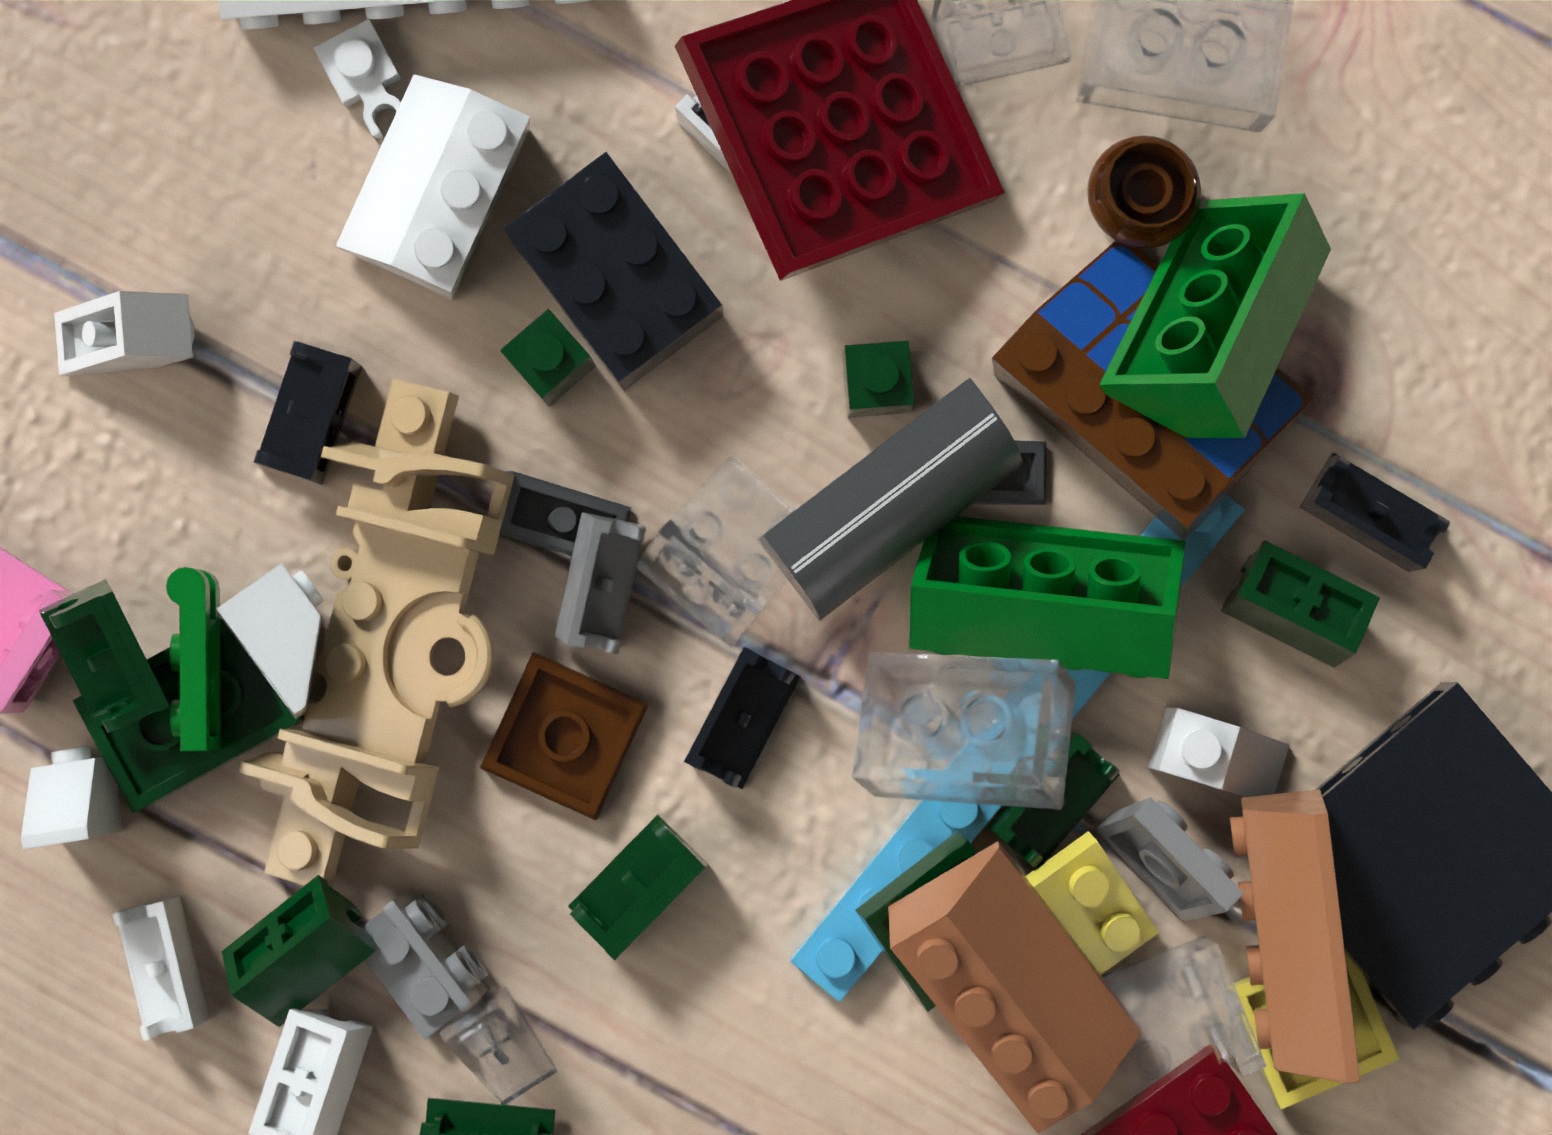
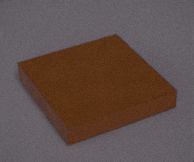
(564, 736)

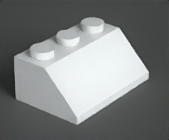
(434, 184)

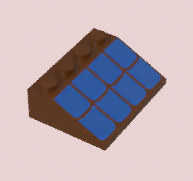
(1057, 371)

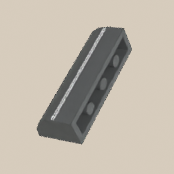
(893, 499)

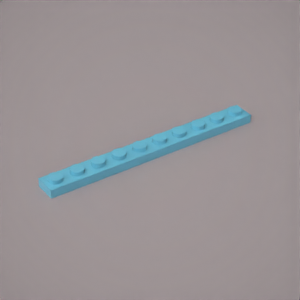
(841, 943)

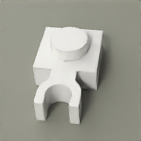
(360, 71)

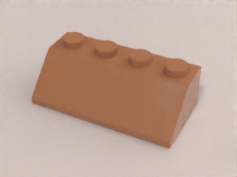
(1298, 935)
(1013, 985)

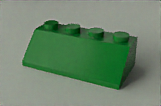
(1219, 315)
(1048, 596)

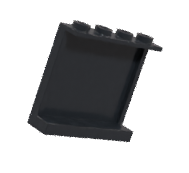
(1438, 854)

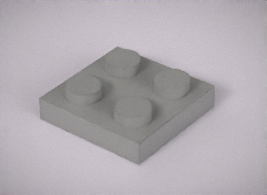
(1158, 849)

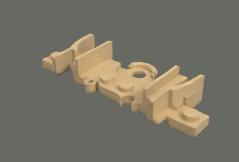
(380, 642)

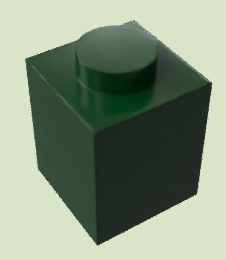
(548, 357)
(878, 379)

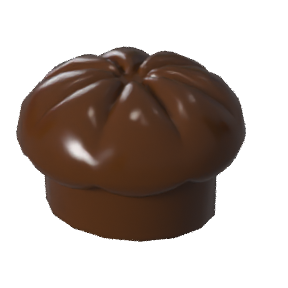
(1144, 191)

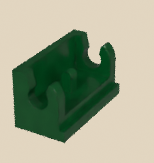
(1301, 604)
(104, 657)
(1039, 831)
(636, 887)
(296, 951)

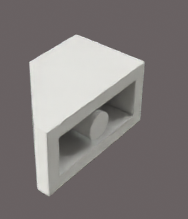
(124, 333)
(279, 631)
(1217, 754)
(70, 800)

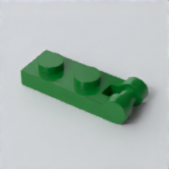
(197, 657)

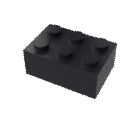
(614, 271)

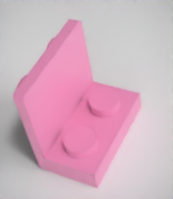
(25, 641)

